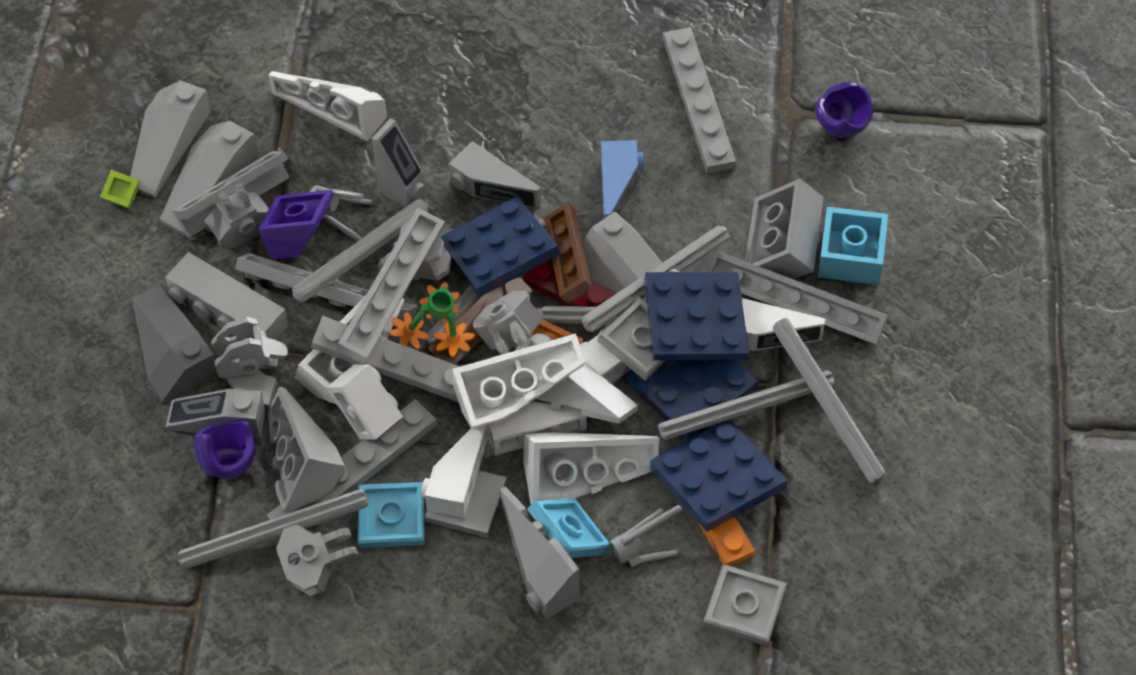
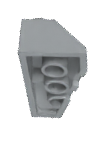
(167, 132)
(213, 157)
(617, 254)
(586, 391)
(304, 454)
(544, 564)

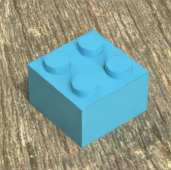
(853, 245)

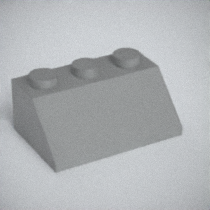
(785, 229)

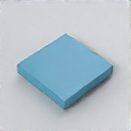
(393, 516)
(570, 527)

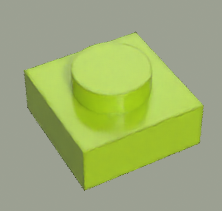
(120, 189)

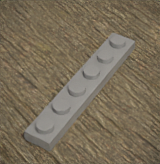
(699, 100)
(287, 276)
(390, 286)
(802, 298)
(392, 360)
(373, 455)

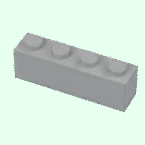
(222, 297)

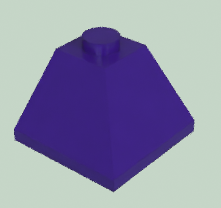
(293, 222)

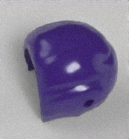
(844, 109)
(225, 449)

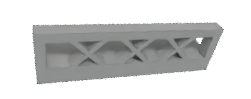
(256, 177)

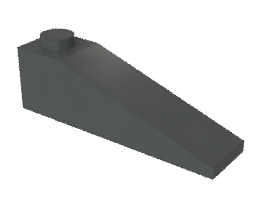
(170, 345)

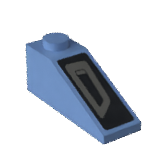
(619, 173)

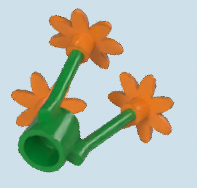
(440, 307)

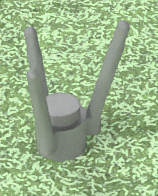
(342, 195)
(628, 545)

